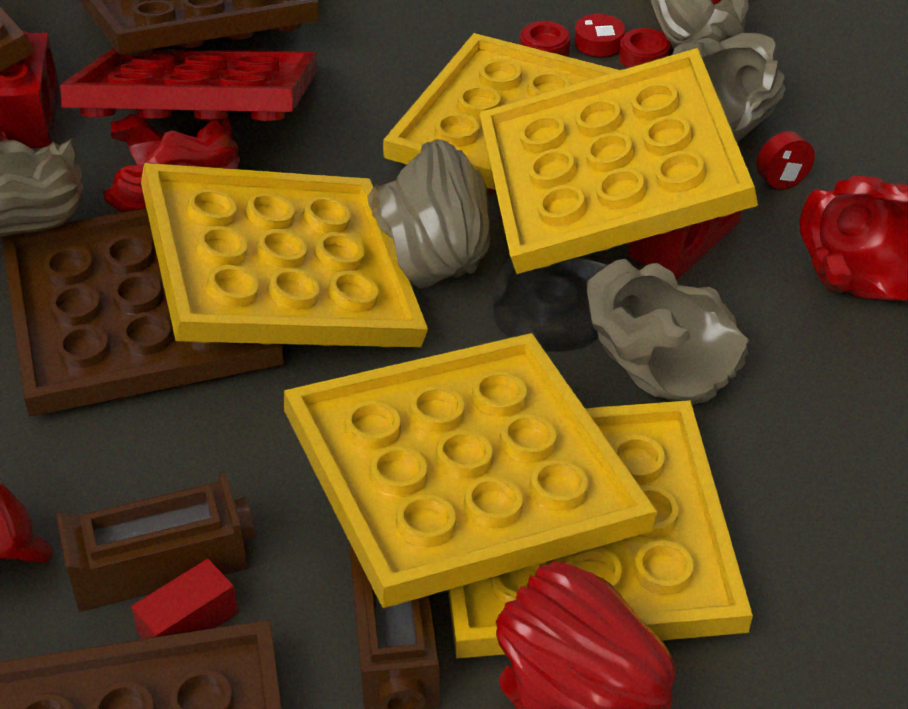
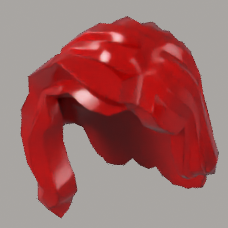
(208, 149)
(859, 237)
(580, 646)

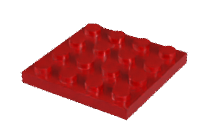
(192, 80)

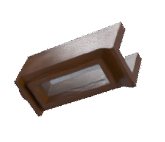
(153, 541)
(394, 649)

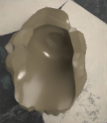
(700, 19)
(743, 77)
(38, 187)
(435, 215)
(665, 334)

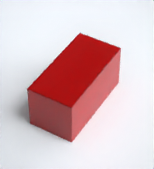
(189, 603)

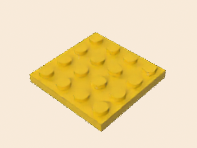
(478, 79)
(613, 161)
(277, 259)
(464, 467)
(674, 578)

